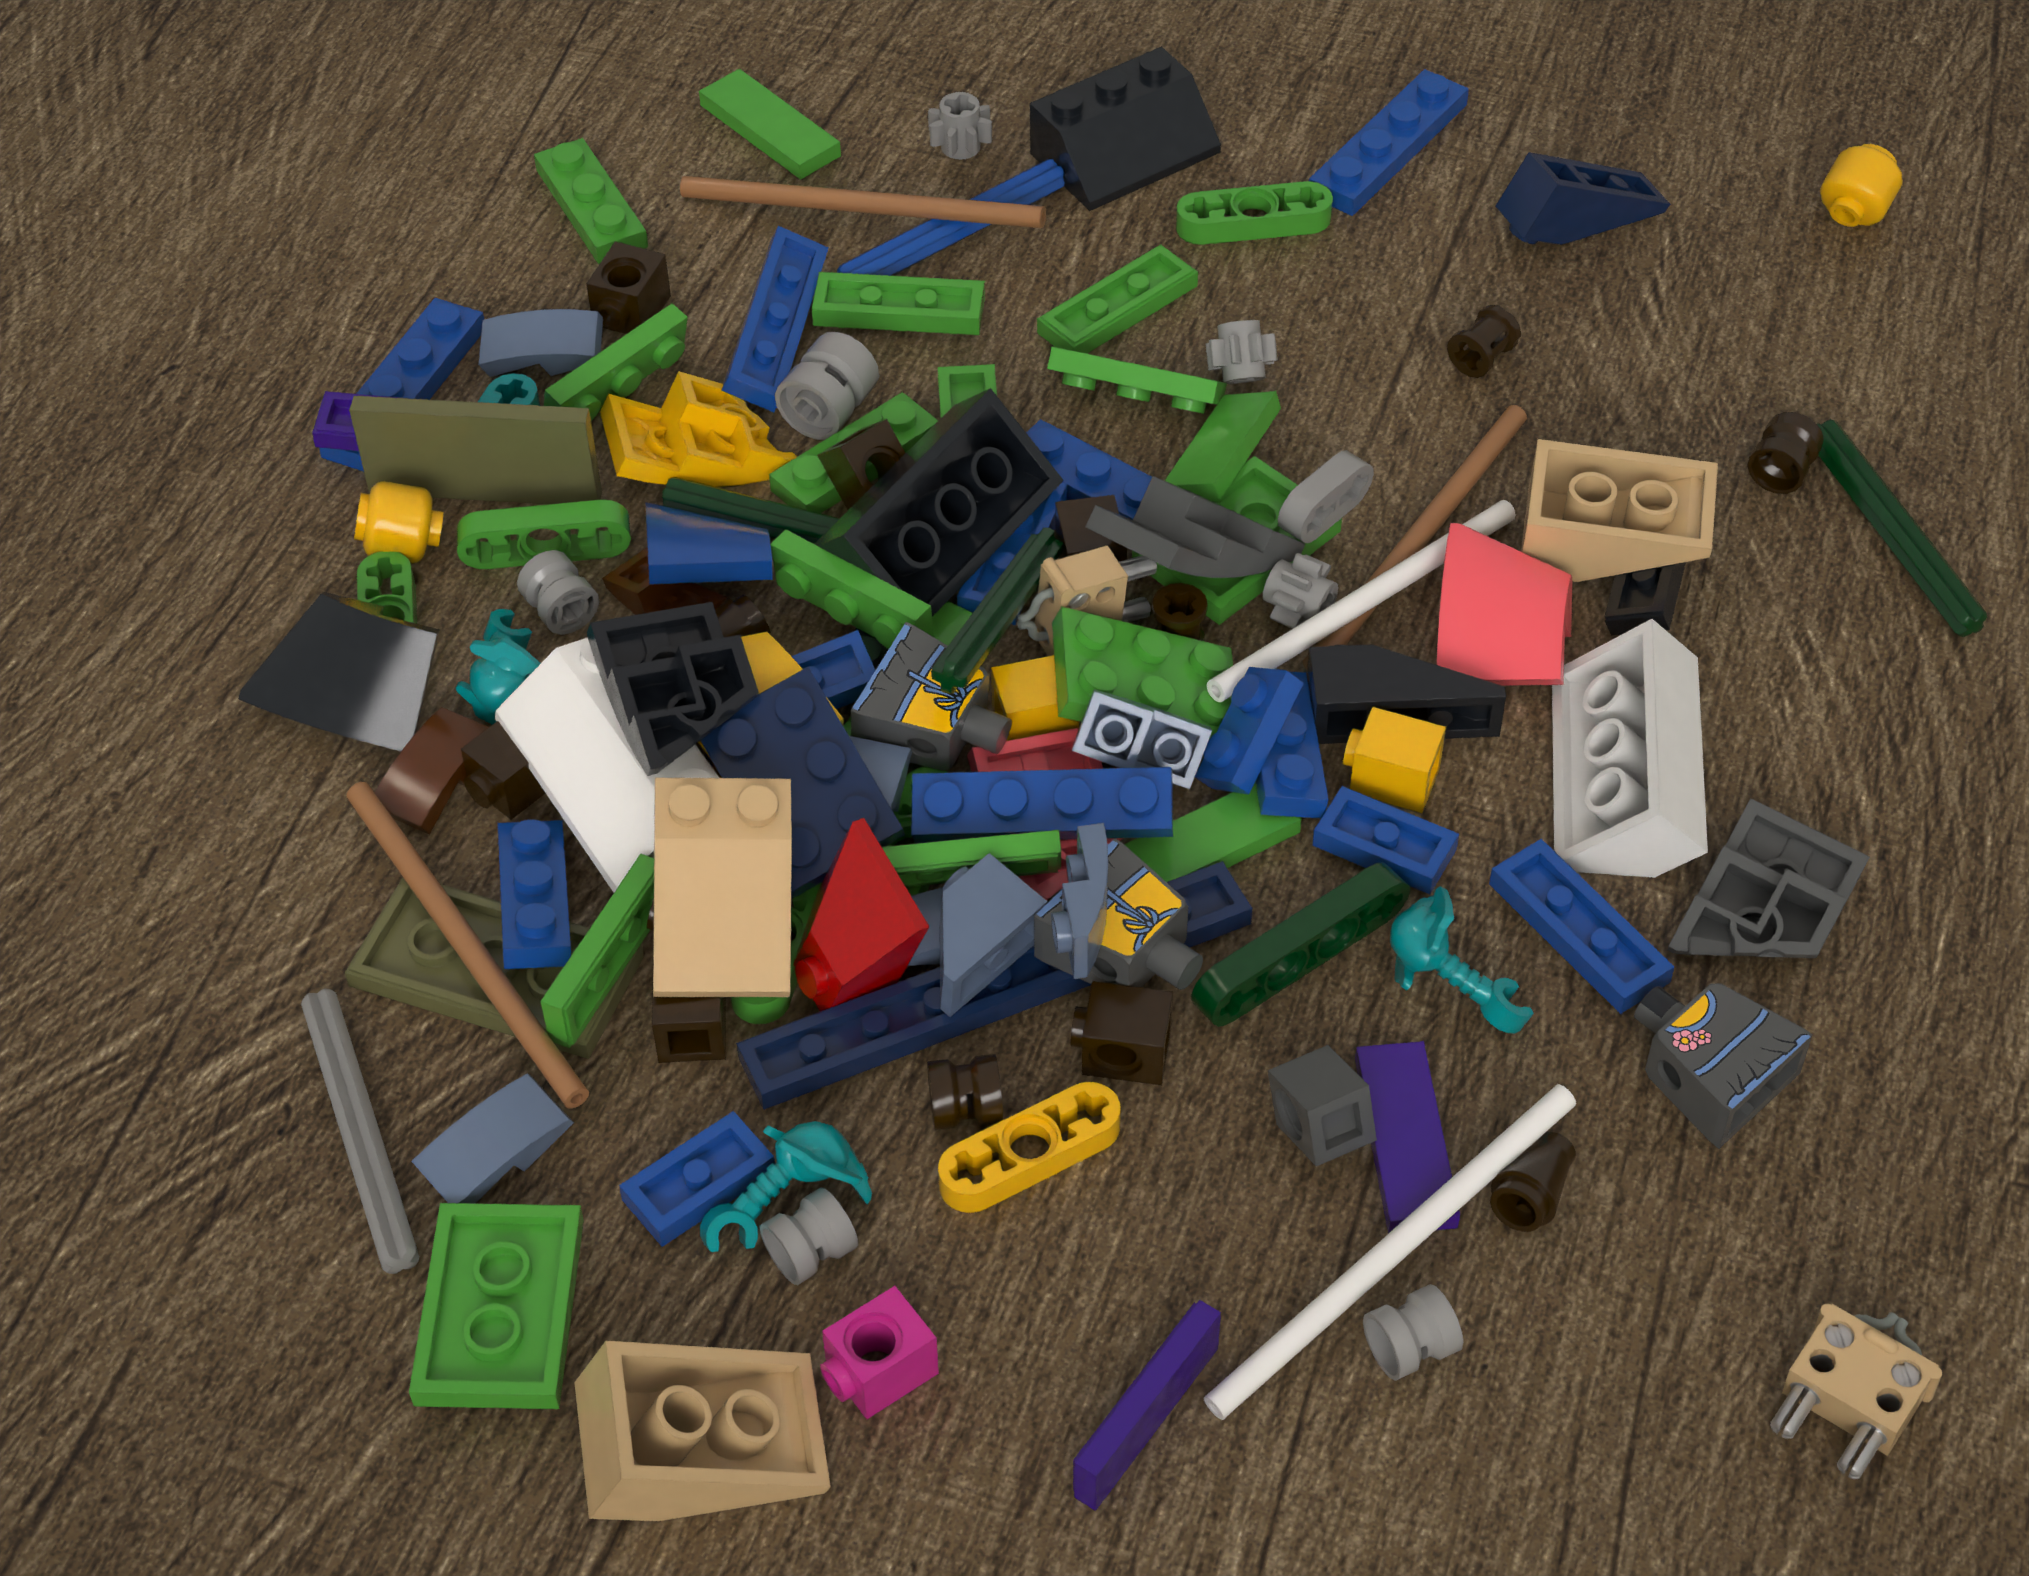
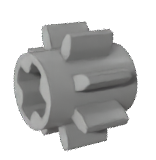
(960, 125)
(1241, 351)
(1299, 589)

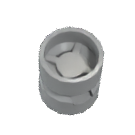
(827, 385)

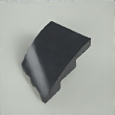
(348, 672)
(670, 678)

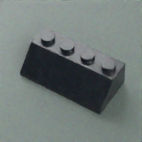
(946, 502)

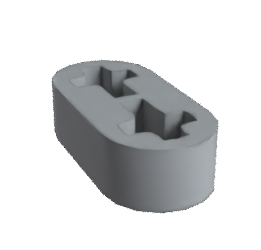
(1325, 496)

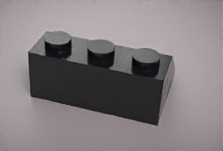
(1123, 128)

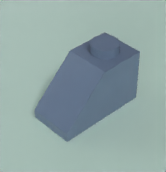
(982, 928)

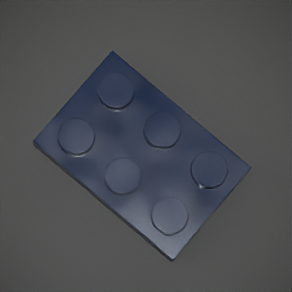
(799, 737)

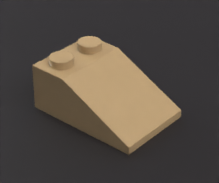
(1616, 510)
(722, 887)
(697, 1430)

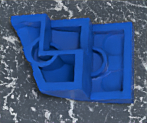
(704, 548)

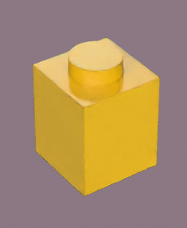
(1028, 697)
(1395, 758)

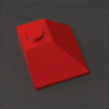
(858, 926)

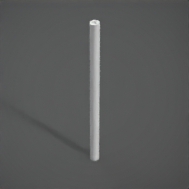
(1354, 604)
(1388, 1252)

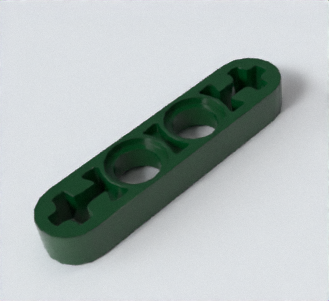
(1300, 944)

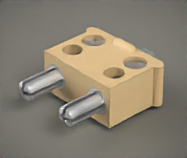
(1085, 583)
(1858, 1382)

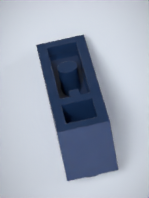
(1573, 199)

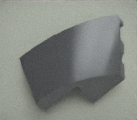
(1194, 534)
(1770, 890)

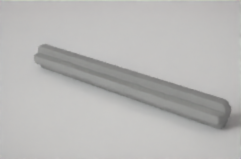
(360, 1132)

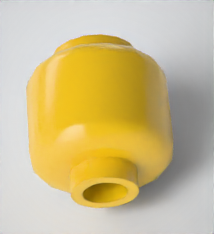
(1862, 185)
(398, 520)

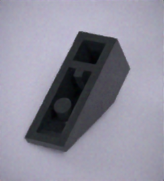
(1355, 678)

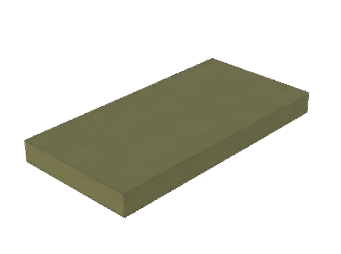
(478, 449)
(416, 965)

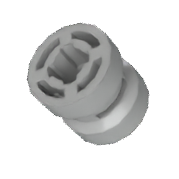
(565, 598)
(810, 1235)
(1414, 1331)

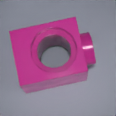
(884, 1326)

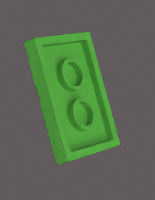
(1258, 495)
(1135, 665)
(497, 1306)

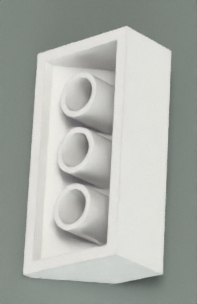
(1629, 757)
(584, 761)

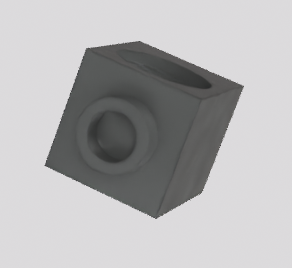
(1322, 1105)

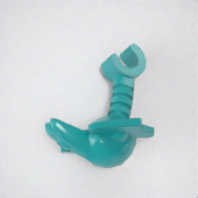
(502, 665)
(1422, 945)
(803, 1153)

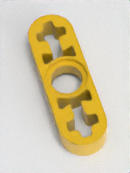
(1021, 1173)

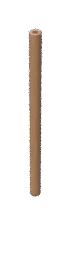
(863, 201)
(1440, 508)
(468, 947)

